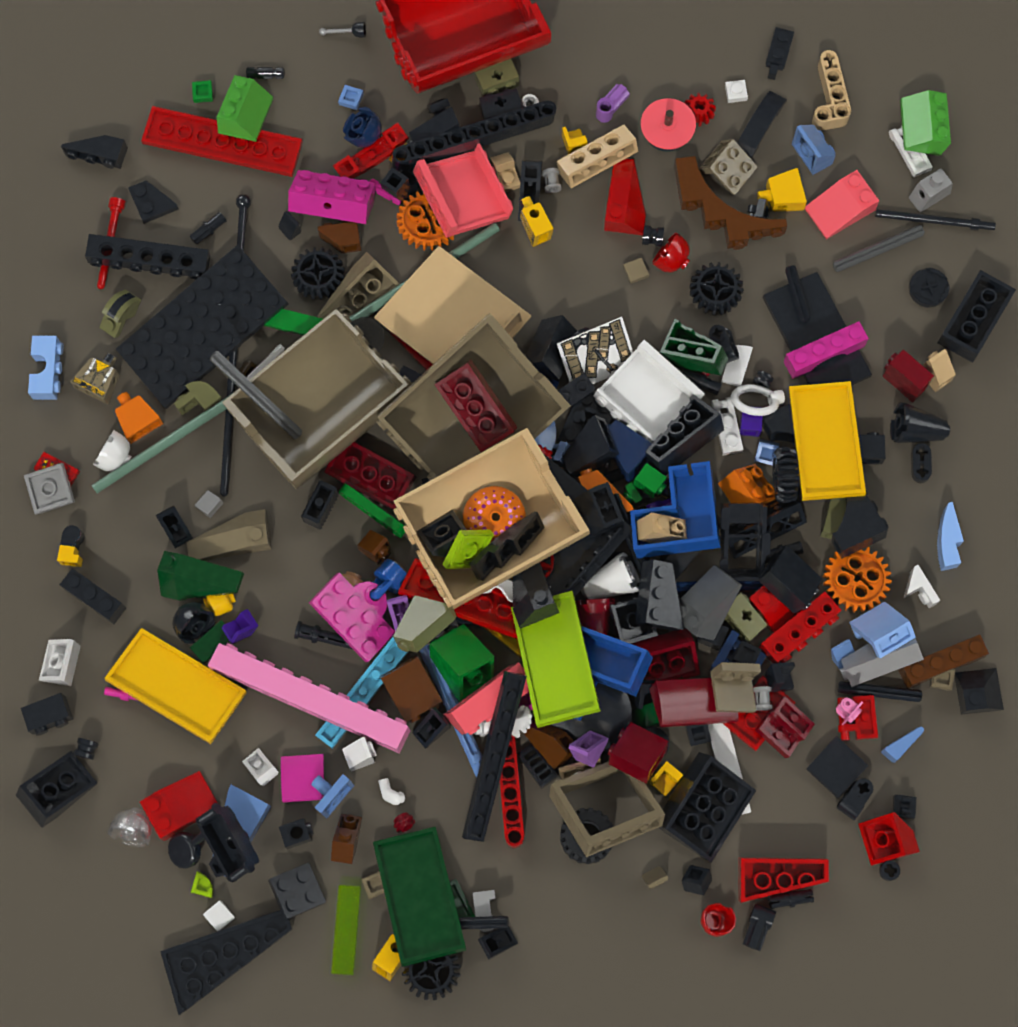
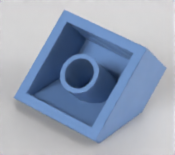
(813, 148)

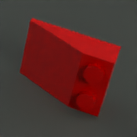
(178, 805)

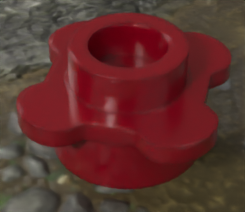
(403, 822)

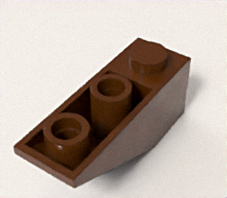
(551, 743)

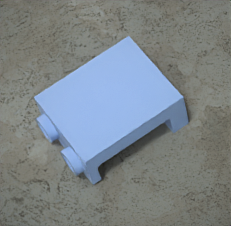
(883, 629)

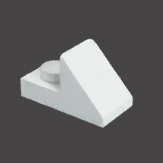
(918, 582)
(260, 767)

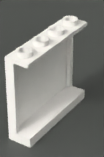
(646, 392)

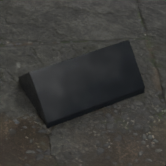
(544, 350)

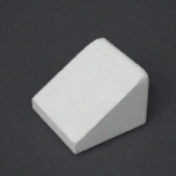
(219, 916)

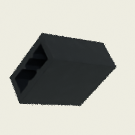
(790, 580)

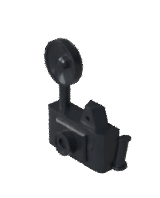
(227, 840)

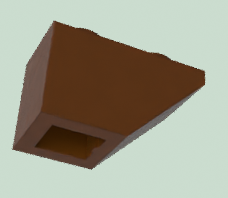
(341, 236)
(375, 547)
(346, 838)

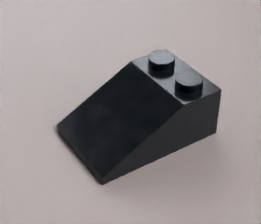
(55, 789)

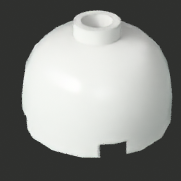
(113, 453)

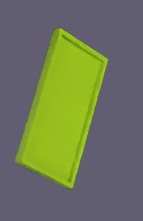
(557, 665)

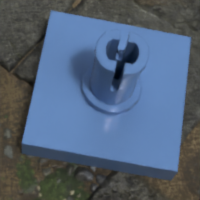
(332, 794)

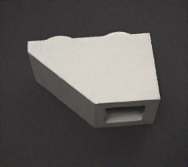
(359, 754)

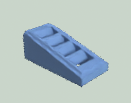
(900, 746)

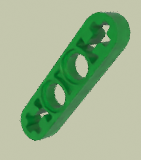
(372, 510)

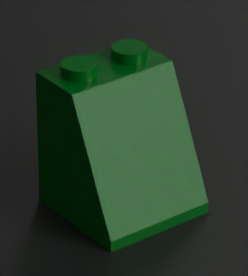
(462, 661)

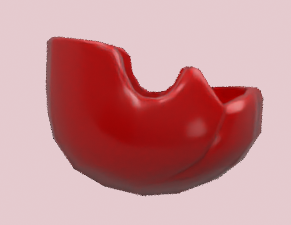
(718, 920)

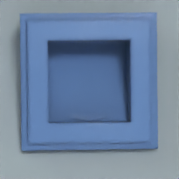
(765, 451)
(841, 651)

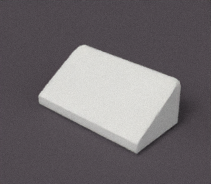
(736, 369)

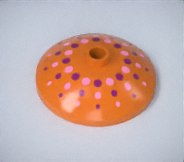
(490, 500)

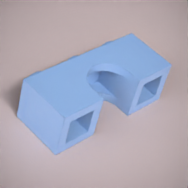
(46, 384)

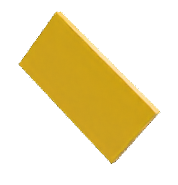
(827, 441)
(175, 685)

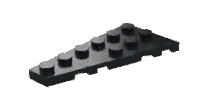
(208, 961)

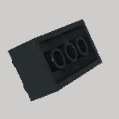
(976, 316)

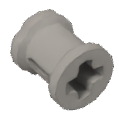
(551, 180)
(762, 698)

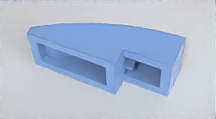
(949, 539)

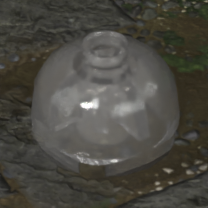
(132, 827)

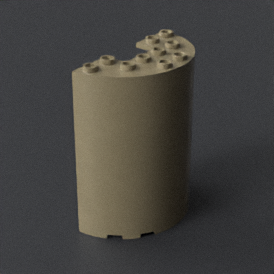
(328, 388)
(428, 428)

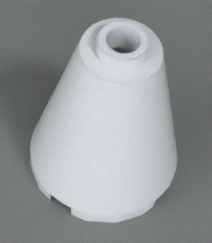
(612, 580)

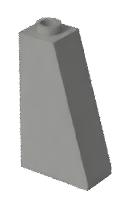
(865, 665)

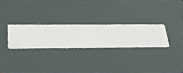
(725, 751)

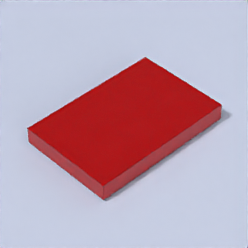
(748, 722)

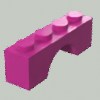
(840, 342)

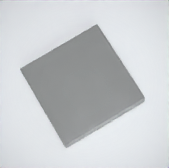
(49, 488)

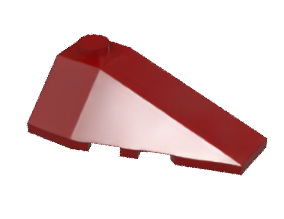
(625, 204)

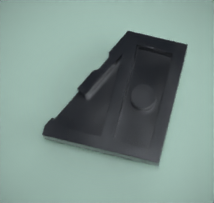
(151, 202)

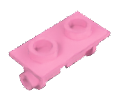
(848, 710)

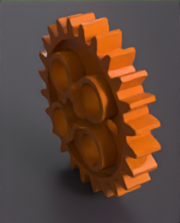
(410, 226)
(846, 593)

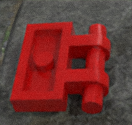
(864, 724)

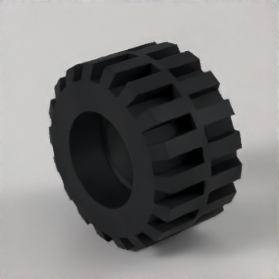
(568, 841)

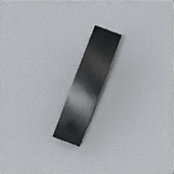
(511, 542)

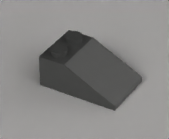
(708, 603)

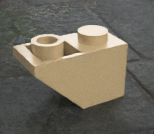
(942, 369)
(661, 528)

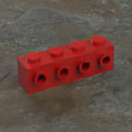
(800, 628)

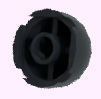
(192, 621)

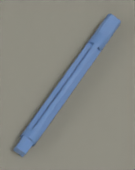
(449, 700)

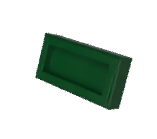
(207, 644)

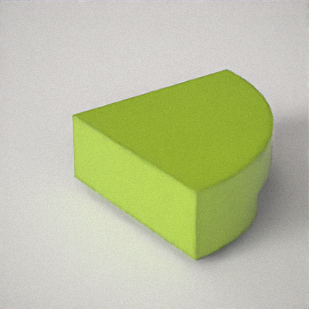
(202, 885)

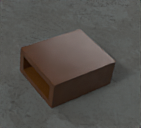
(411, 689)

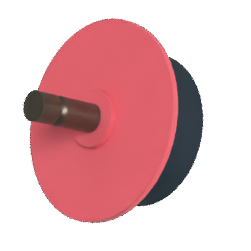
(668, 124)

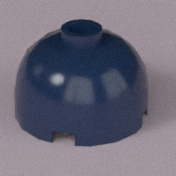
(362, 128)

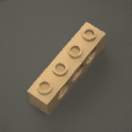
(597, 156)

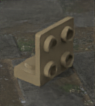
(729, 165)
(734, 687)

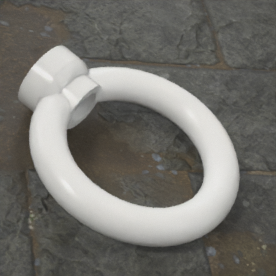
(774, 398)

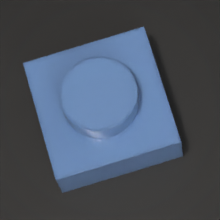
(350, 97)

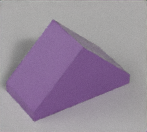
(397, 609)
(588, 748)

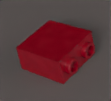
(907, 375)
(637, 752)

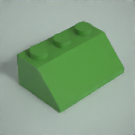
(244, 109)
(925, 122)

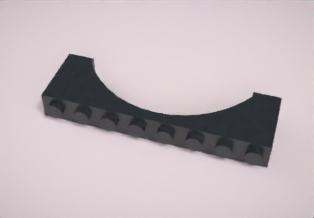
(861, 520)

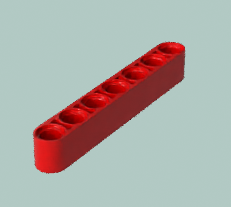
(514, 804)

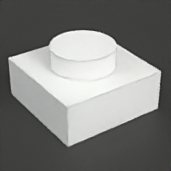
(736, 91)

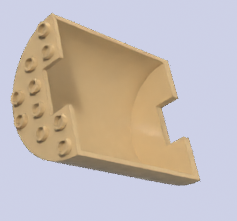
(511, 465)

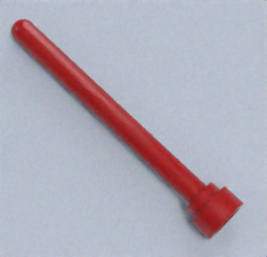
(116, 206)

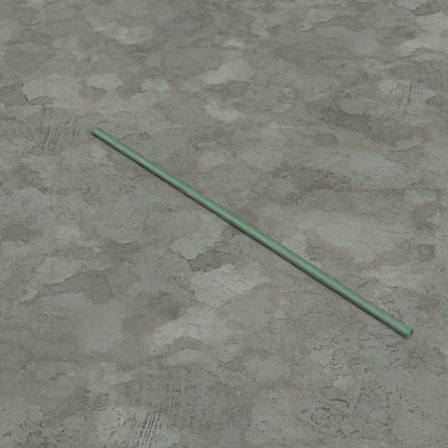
(219, 407)

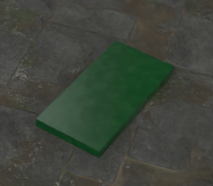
(419, 896)

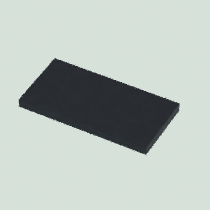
(824, 321)

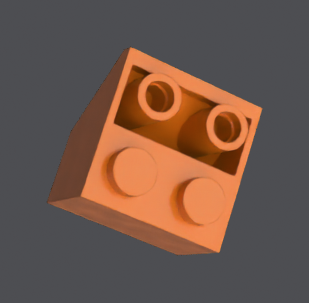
(747, 486)

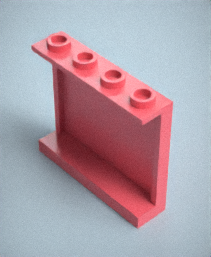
(463, 192)

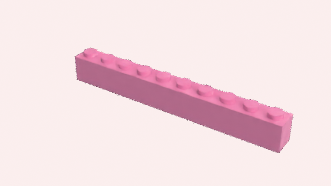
(310, 698)

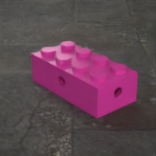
(331, 196)

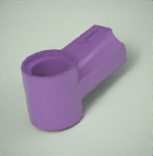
(611, 102)

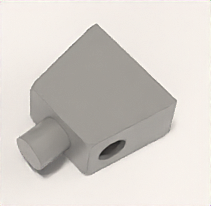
(934, 187)

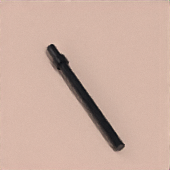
(973, 224)

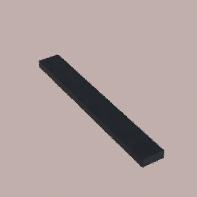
(494, 756)

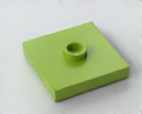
(466, 547)

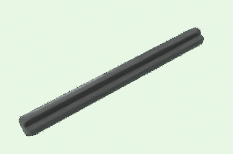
(255, 394)

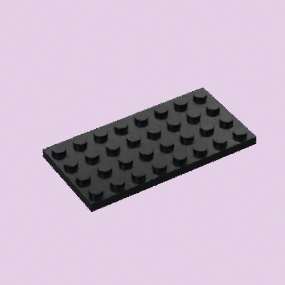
(207, 317)

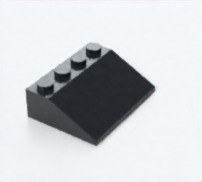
(706, 806)

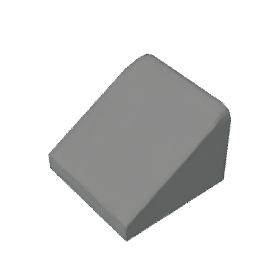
(209, 504)

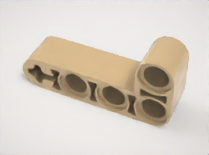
(831, 89)

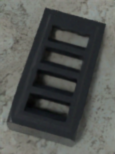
(541, 782)

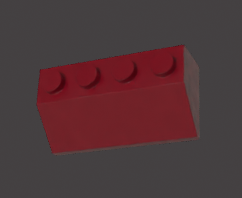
(672, 655)

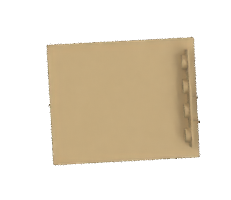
(444, 304)

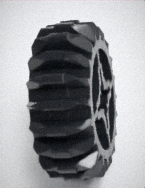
(302, 273)
(708, 288)
(785, 474)
(439, 987)

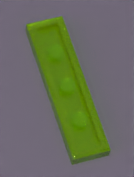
(346, 930)

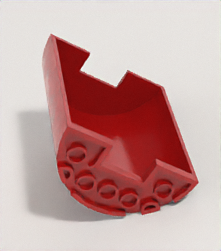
(459, 37)

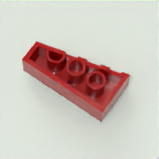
(769, 876)

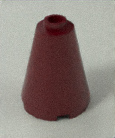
(595, 614)

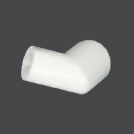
(390, 795)

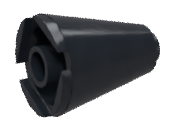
(917, 425)

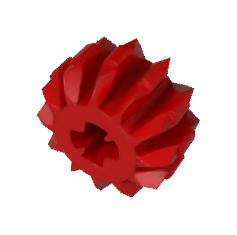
(702, 108)

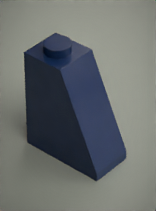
(631, 450)

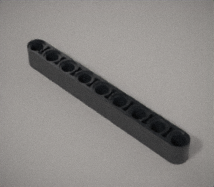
(481, 129)

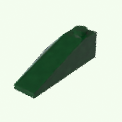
(189, 577)

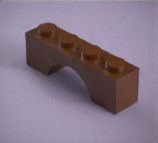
(943, 661)

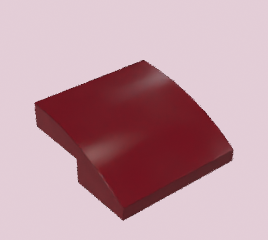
(784, 727)

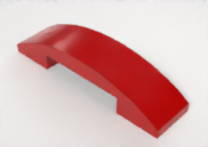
(373, 154)

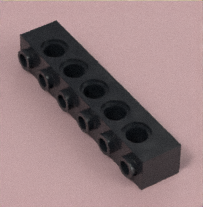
(99, 244)

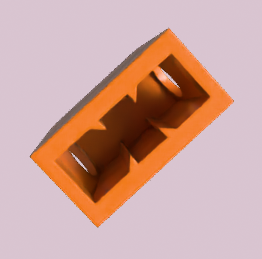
(136, 417)

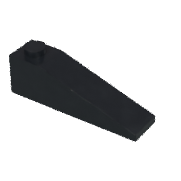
(532, 596)

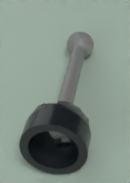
(358, 30)

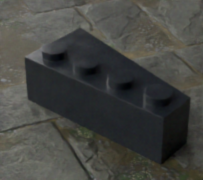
(685, 435)

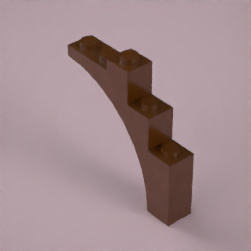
(715, 213)

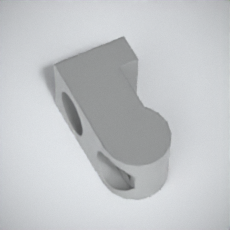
(482, 905)

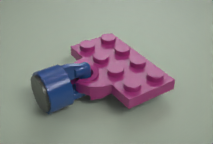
(358, 609)

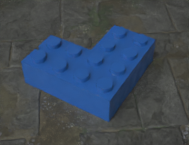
(691, 500)
(616, 662)

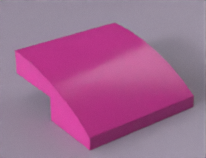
(297, 776)

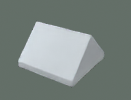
(60, 661)

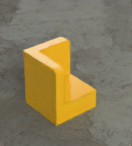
(573, 140)
(666, 778)

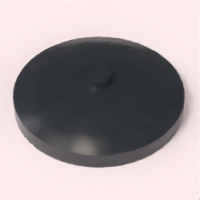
(614, 715)

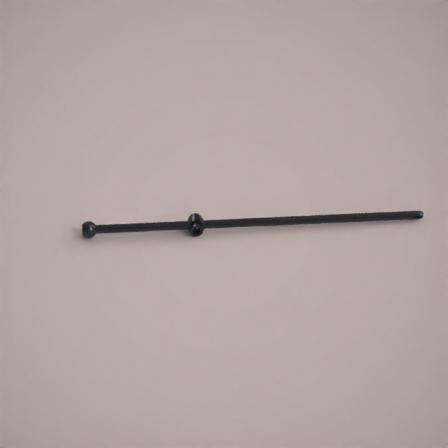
(243, 203)

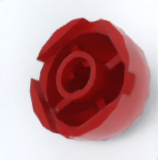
(673, 254)

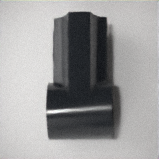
(760, 922)

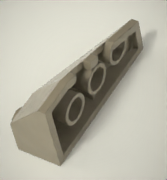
(360, 287)
(237, 536)

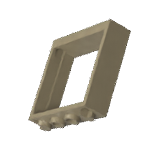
(612, 836)

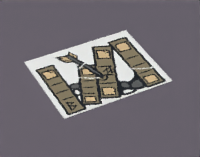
(596, 351)

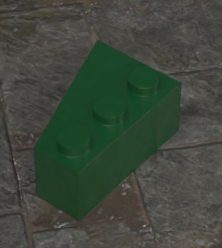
(693, 351)

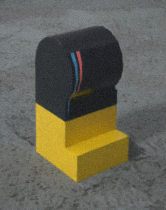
(69, 547)

